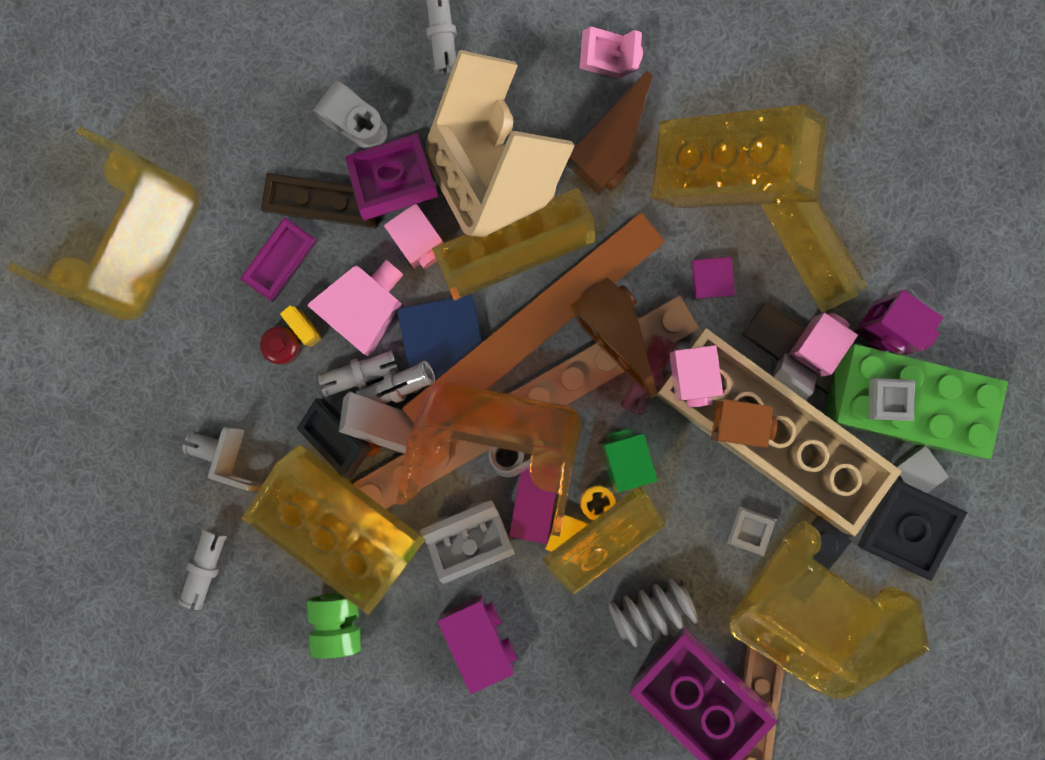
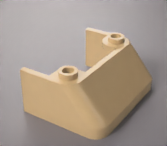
(466, 151)

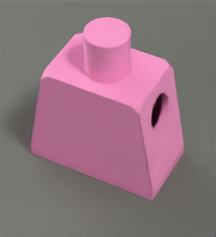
(360, 305)

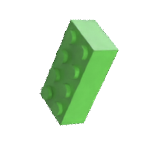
(951, 406)

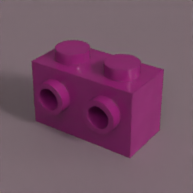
(899, 324)

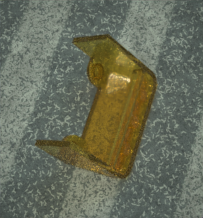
(136, 243)

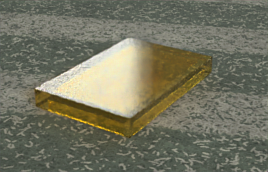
(605, 541)

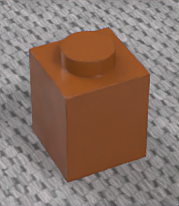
(743, 423)

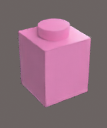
(414, 236)
(823, 344)
(696, 375)

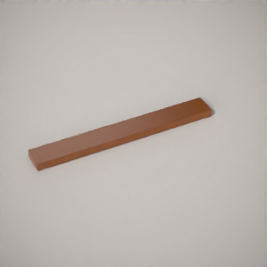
(549, 310)

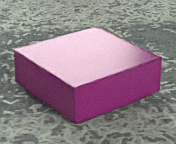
(712, 278)

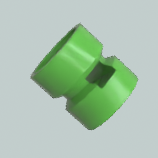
(334, 626)

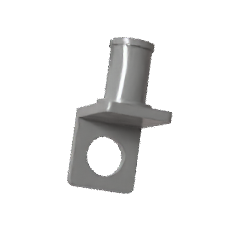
(222, 455)

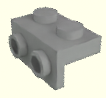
(467, 541)

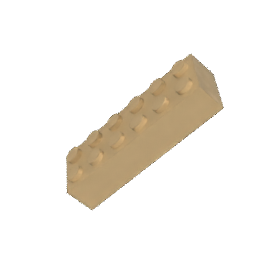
(810, 451)

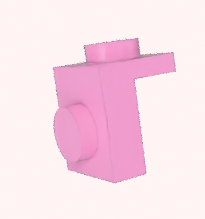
(610, 52)

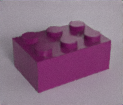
(702, 701)

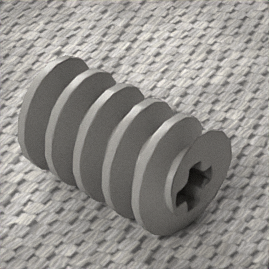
(653, 612)

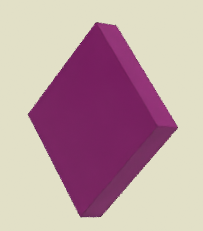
(390, 176)

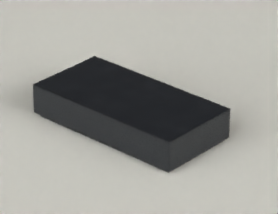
(340, 450)

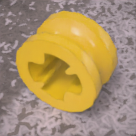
(587, 497)

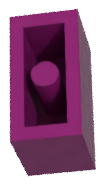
(477, 644)

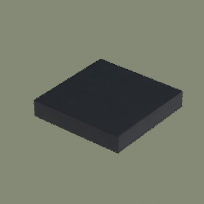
(912, 529)

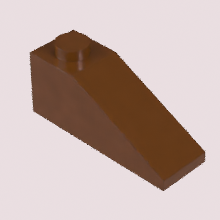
(607, 147)
(612, 322)

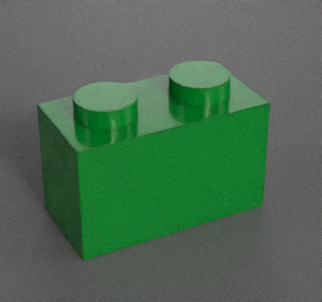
(627, 460)

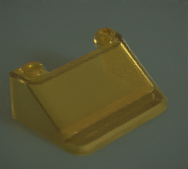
(824, 625)

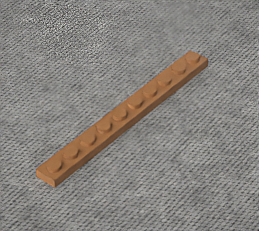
(558, 385)

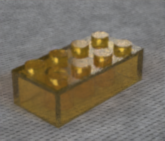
(740, 158)
(332, 528)

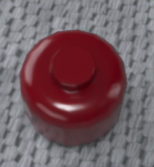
(280, 345)

